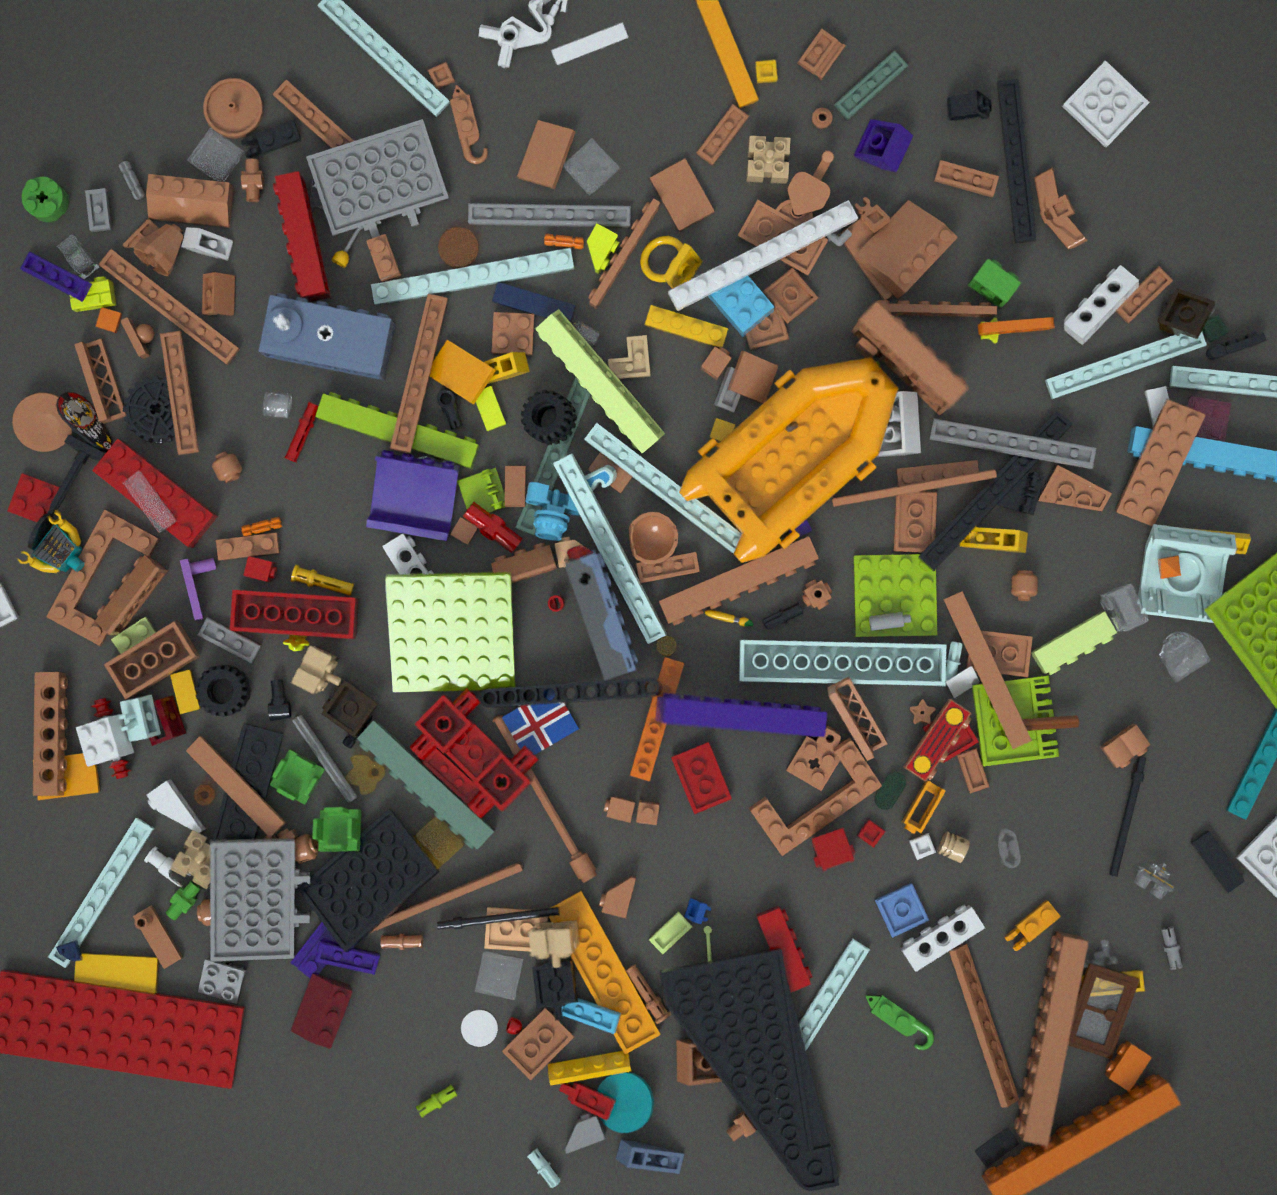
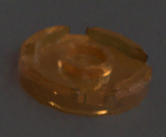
(458, 247)

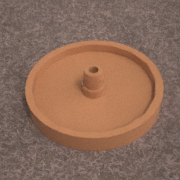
(233, 108)
(39, 423)

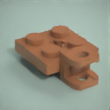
(822, 750)

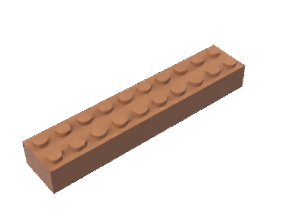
(1051, 1038)

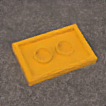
(461, 372)
(78, 776)

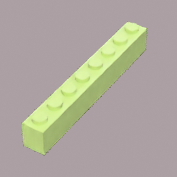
(599, 381)

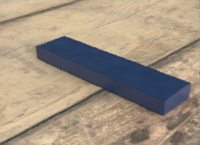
(530, 302)

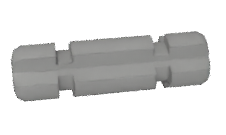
(131, 180)

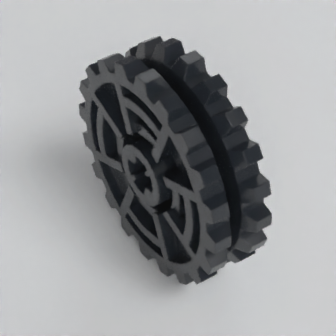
(141, 410)

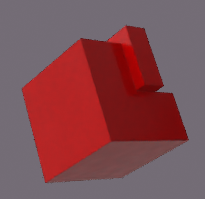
(832, 850)

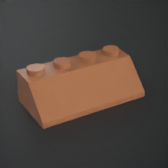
(189, 200)
(131, 595)

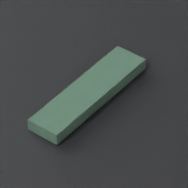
(871, 85)

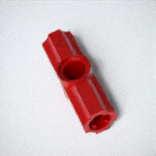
(492, 527)

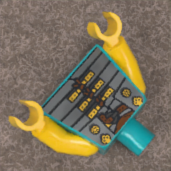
(58, 549)

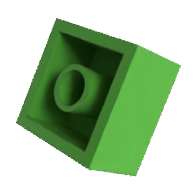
(994, 283)

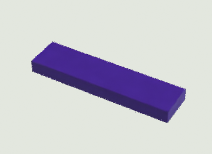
(56, 276)

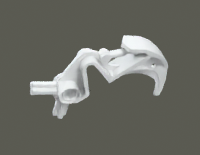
(524, 34)

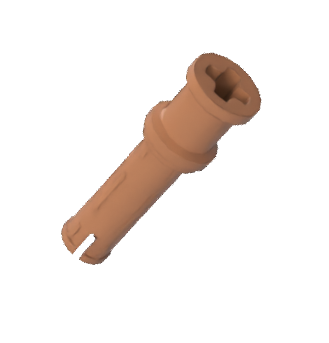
(652, 1001)

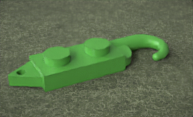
(899, 1019)

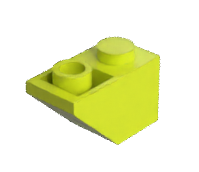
(600, 245)

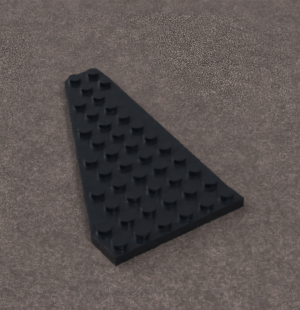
(751, 1037)

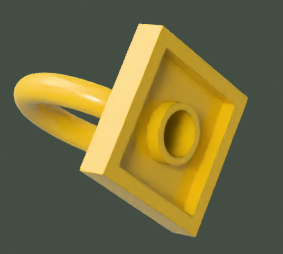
(681, 267)

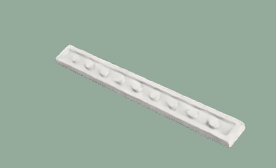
(762, 255)

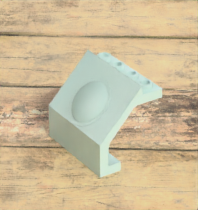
(1202, 567)

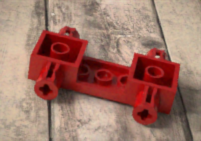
(473, 752)

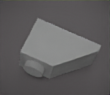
(585, 1132)

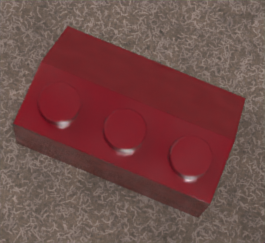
(321, 1010)

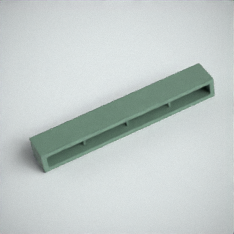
(425, 784)

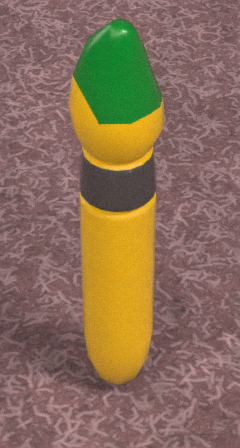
(743, 621)

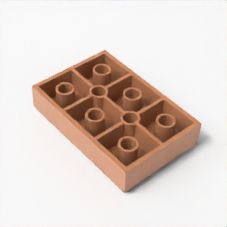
(910, 359)

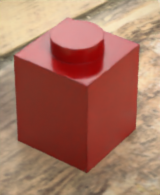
(260, 569)

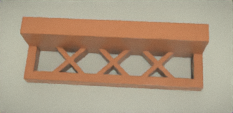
(93, 383)
(852, 723)

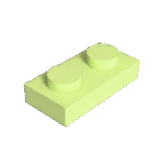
(133, 635)

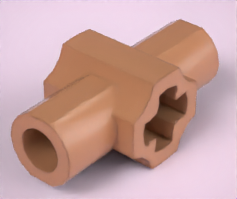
(252, 180)
(742, 1126)

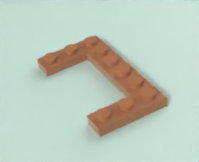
(64, 608)
(788, 837)

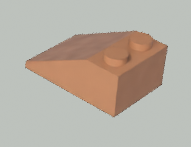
(692, 1066)

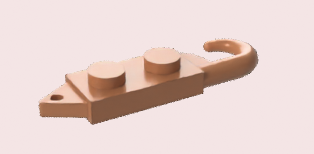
(466, 125)

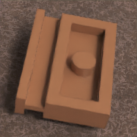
(821, 54)

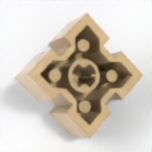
(768, 159)
(316, 670)
(195, 860)
(554, 939)

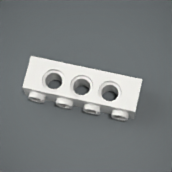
(1083, 330)
(395, 549)
(971, 926)

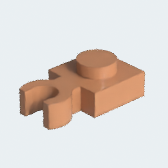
(873, 217)

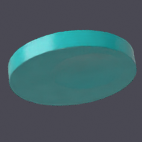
(633, 1101)

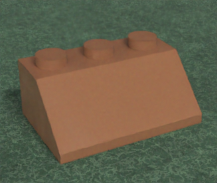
(525, 563)

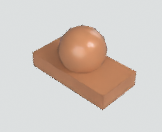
(138, 336)

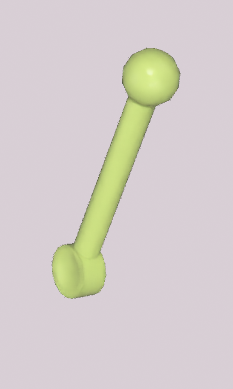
(707, 930)

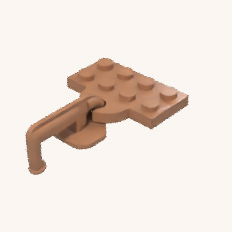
(806, 195)

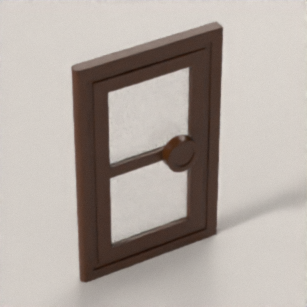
(1101, 1010)

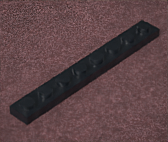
(1016, 161)

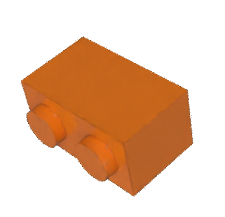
(1127, 1065)

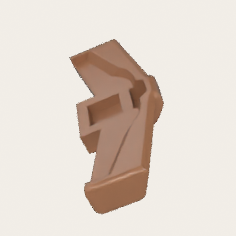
(1057, 210)

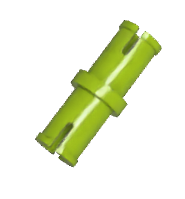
(436, 1100)

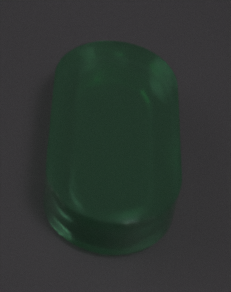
(890, 790)

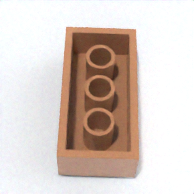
(152, 660)

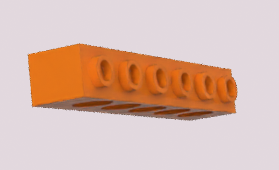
(654, 730)

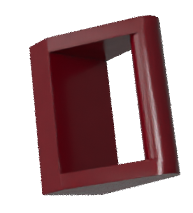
(169, 719)

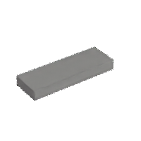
(229, 640)

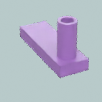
(189, 570)

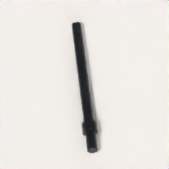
(1137, 777)
(459, 923)

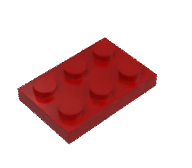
(701, 778)

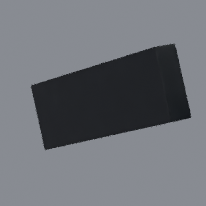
(1217, 861)

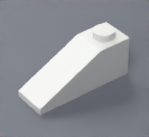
(172, 804)

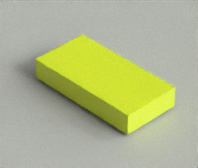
(490, 409)

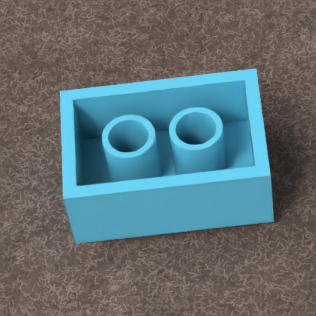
(743, 304)

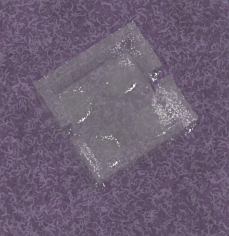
(1123, 607)

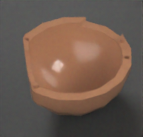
(652, 537)

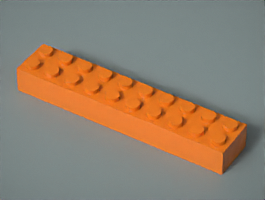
(1082, 1138)

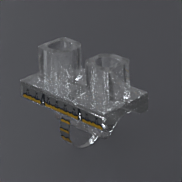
(1144, 877)

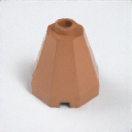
(160, 248)

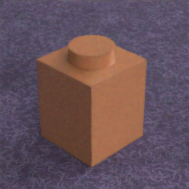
(716, 362)
(619, 808)
(647, 812)

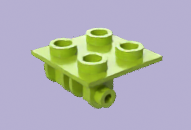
(484, 490)

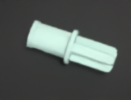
(953, 659)
(544, 1168)

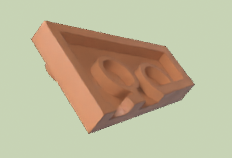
(1073, 490)

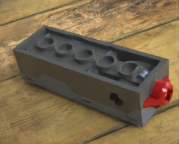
(599, 612)

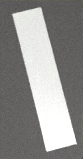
(589, 43)

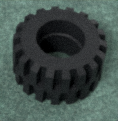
(538, 406)
(205, 690)

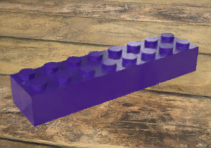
(746, 716)

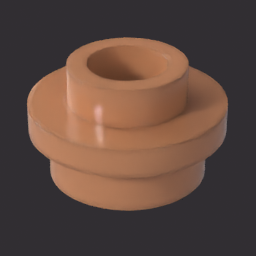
(817, 122)

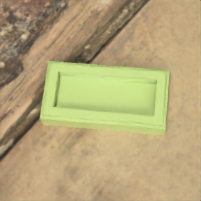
(670, 932)

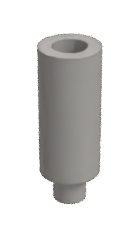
(888, 621)

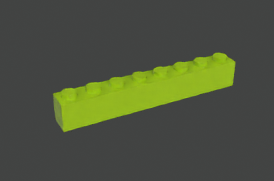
(382, 426)

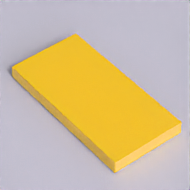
(118, 971)

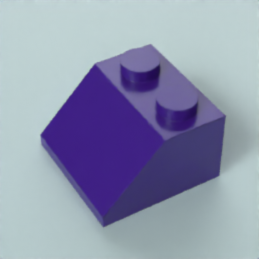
(884, 144)

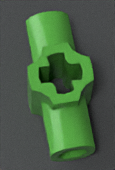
(183, 900)

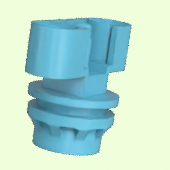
(551, 520)

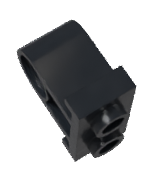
(969, 106)

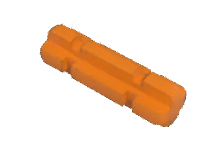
(564, 241)
(261, 526)

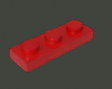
(451, 775)

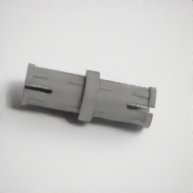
(1172, 948)

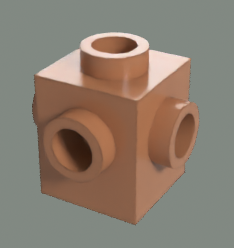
(811, 600)

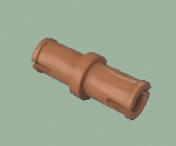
(402, 941)

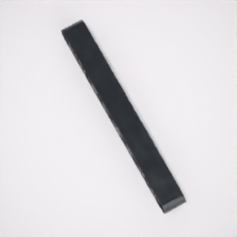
(561, 690)

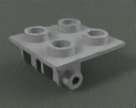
(221, 980)

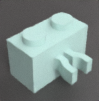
(139, 718)

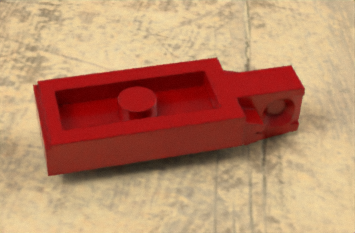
(589, 1099)

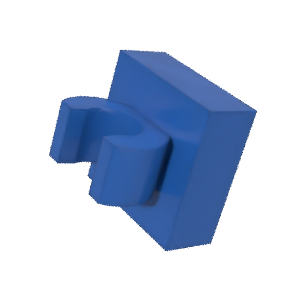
(696, 911)

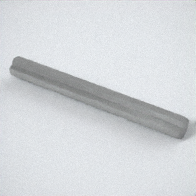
(324, 758)

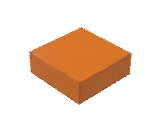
(108, 320)

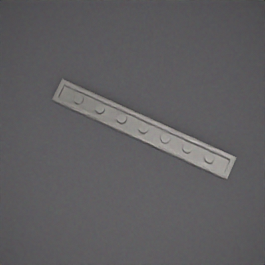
(548, 215)
(1013, 443)

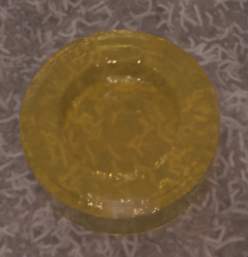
(666, 646)

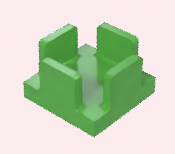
(296, 777)
(338, 829)

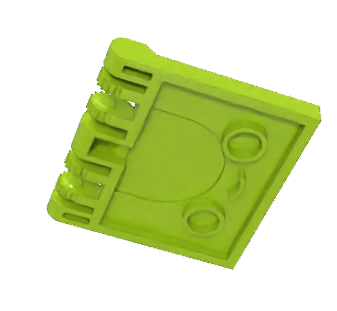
(993, 742)

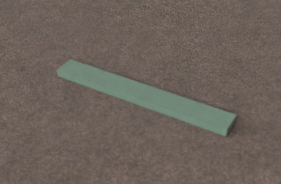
(547, 472)

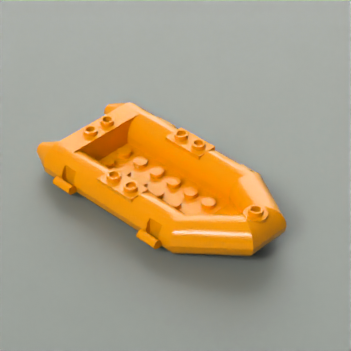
(779, 478)

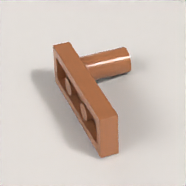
(157, 936)

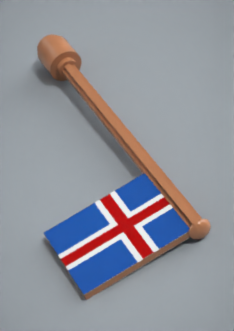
(537, 729)

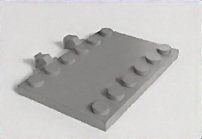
(378, 178)
(253, 899)

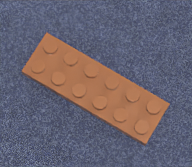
(1160, 462)

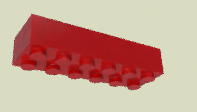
(302, 237)
(191, 515)
(294, 614)

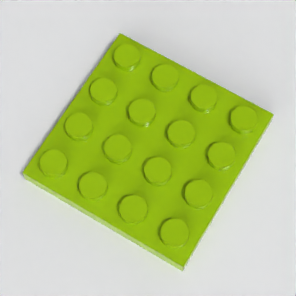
(891, 586)

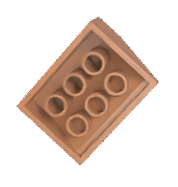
(905, 248)

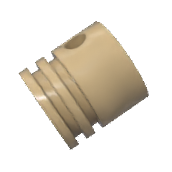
(953, 846)

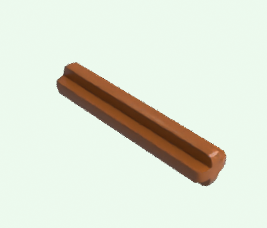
(1051, 723)

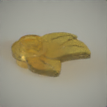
(362, 775)

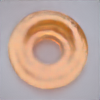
(198, 797)

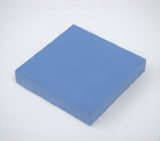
(901, 910)

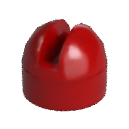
(552, 604)
(514, 1026)

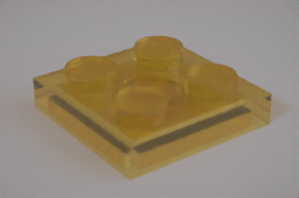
(438, 841)

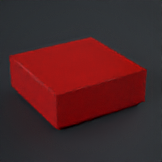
(871, 833)

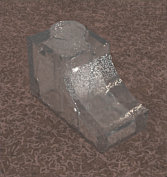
(78, 256)

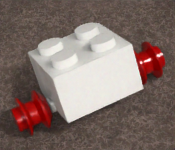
(105, 740)

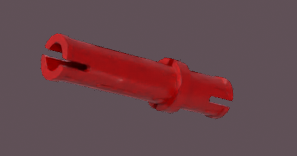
(302, 432)

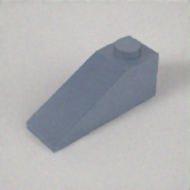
(649, 1157)

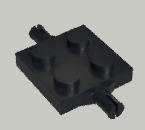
(555, 986)

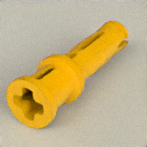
(312, 578)

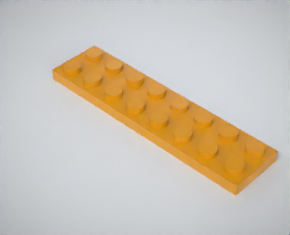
(606, 974)

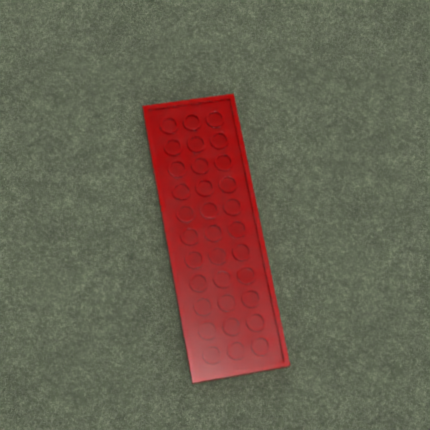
(119, 1029)

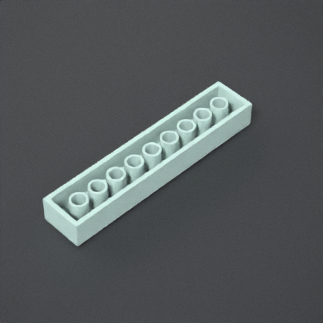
(838, 660)

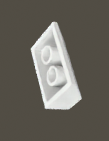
(903, 430)

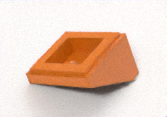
(1169, 567)

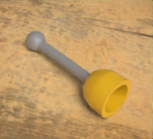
(341, 257)

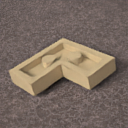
(636, 363)

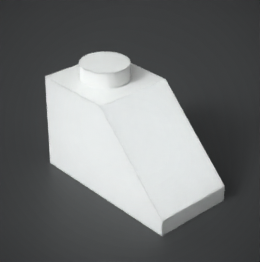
(206, 243)

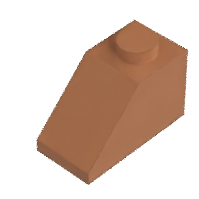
(618, 898)

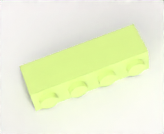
(1073, 643)

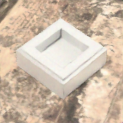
(922, 846)

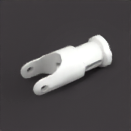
(162, 863)

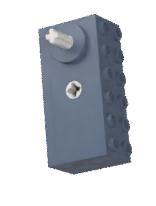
(298, 330)

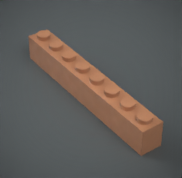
(738, 580)

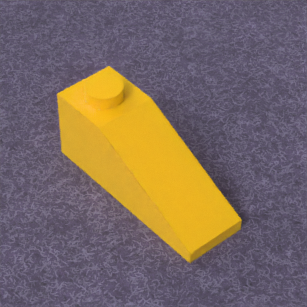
(508, 366)
(996, 539)

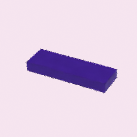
(355, 959)

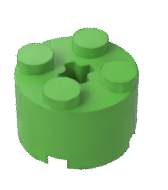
(39, 189)

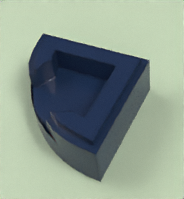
(70, 951)

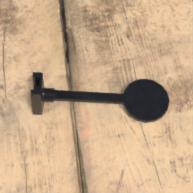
(84, 453)

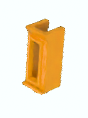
(913, 826)

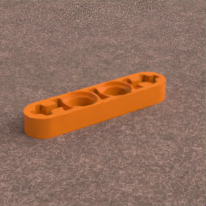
(1016, 326)

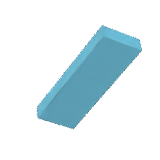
(592, 1015)

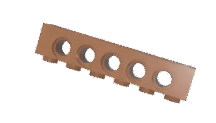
(42, 725)

